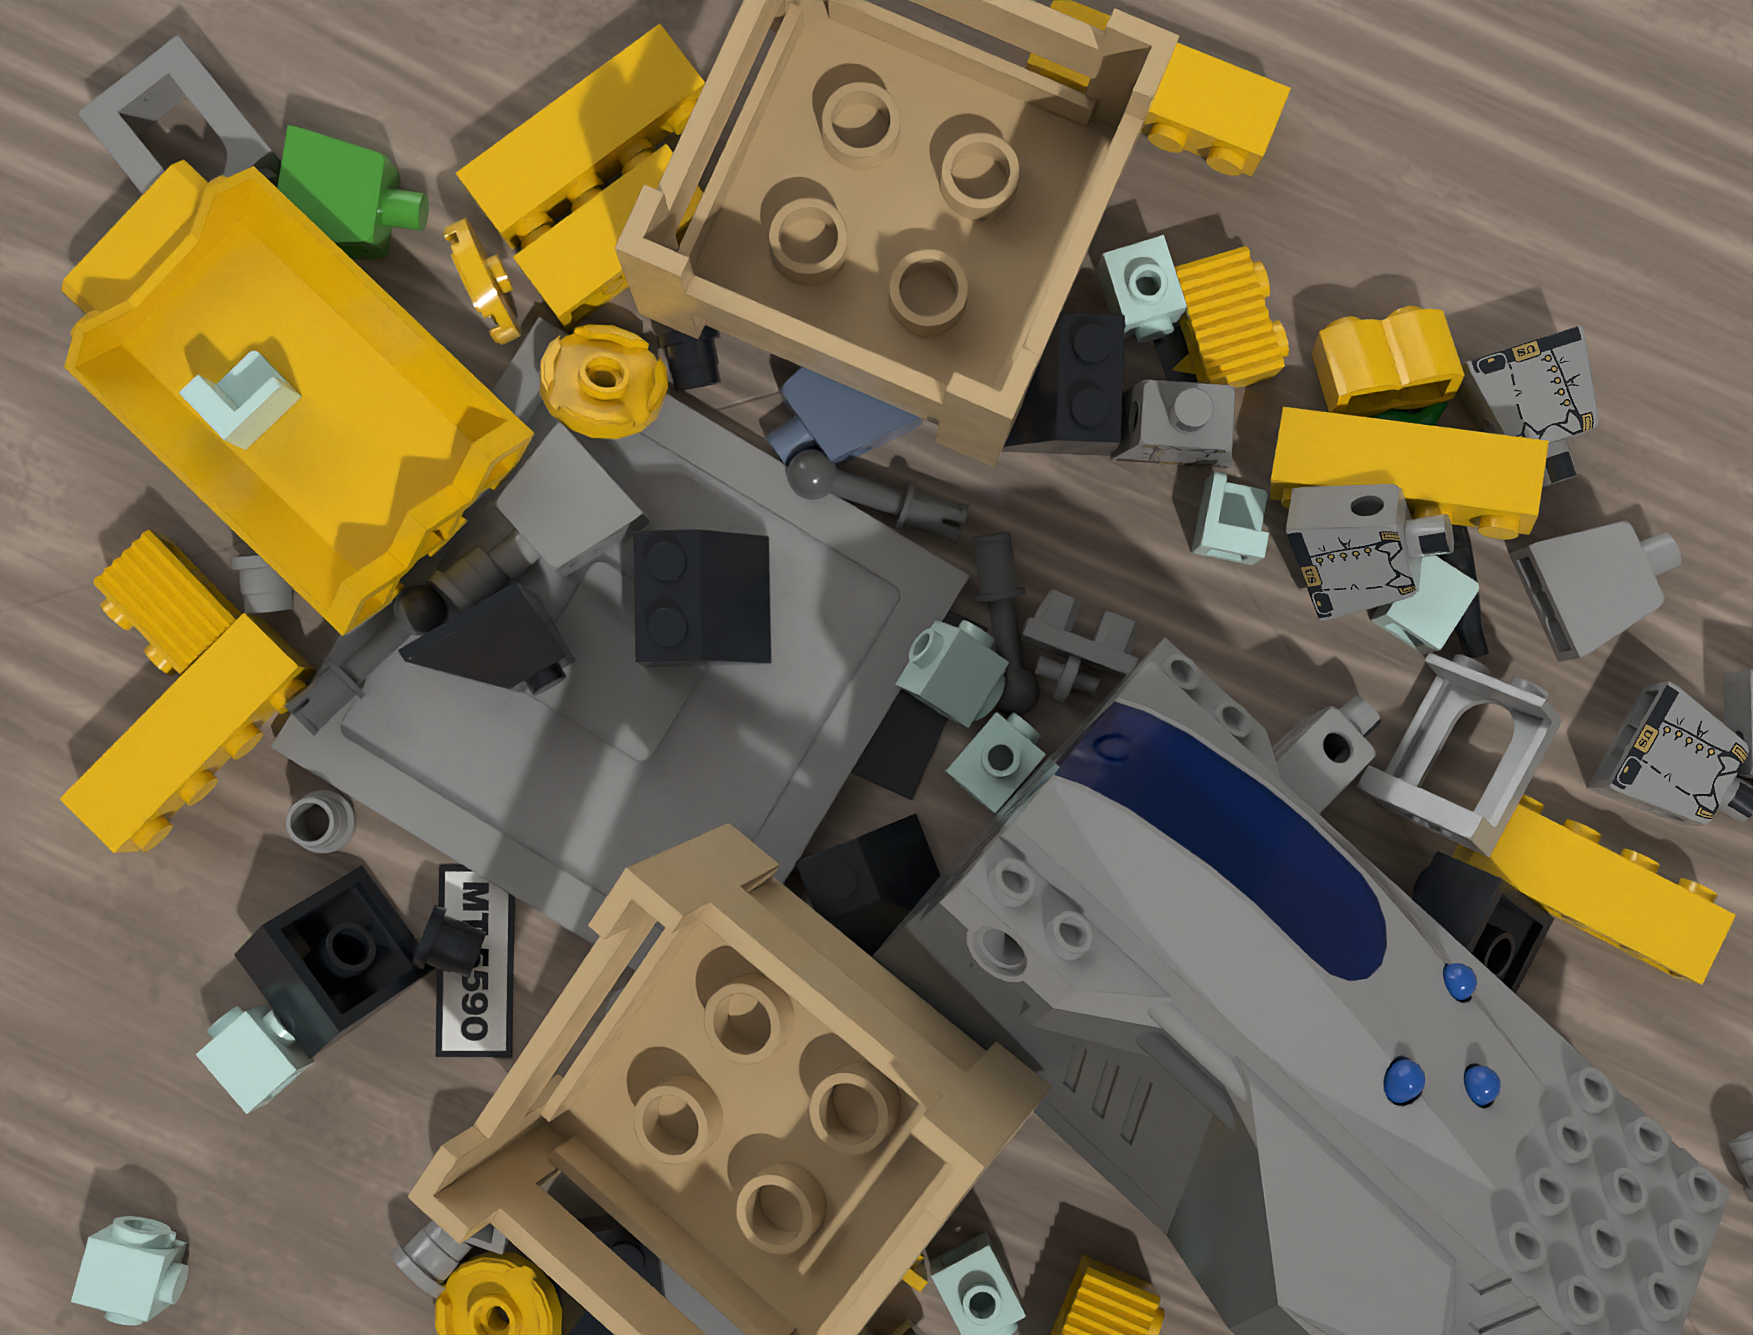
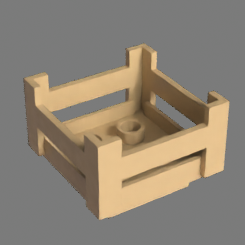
(897, 198)
(742, 1110)

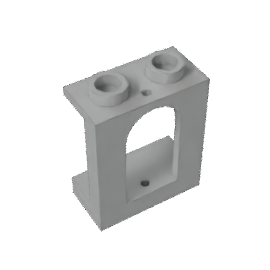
(154, 90)
(1456, 689)

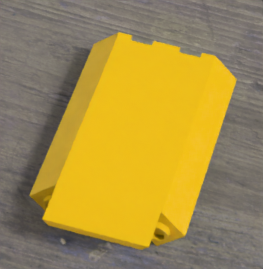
(387, 418)

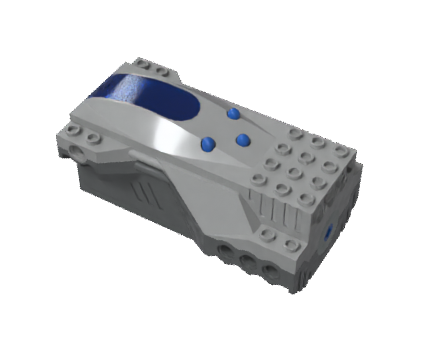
(1294, 1050)

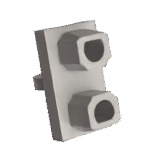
(1107, 653)

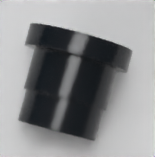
(690, 359)
(448, 944)

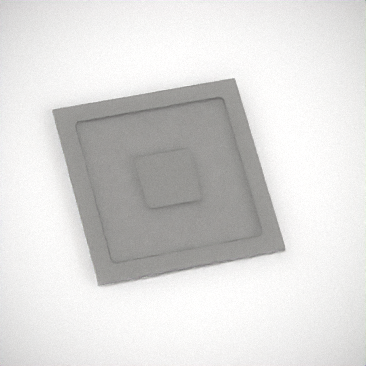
(627, 756)

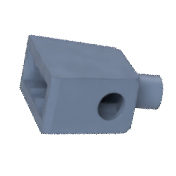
(834, 420)

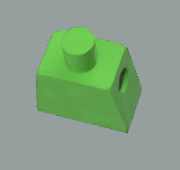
(348, 192)

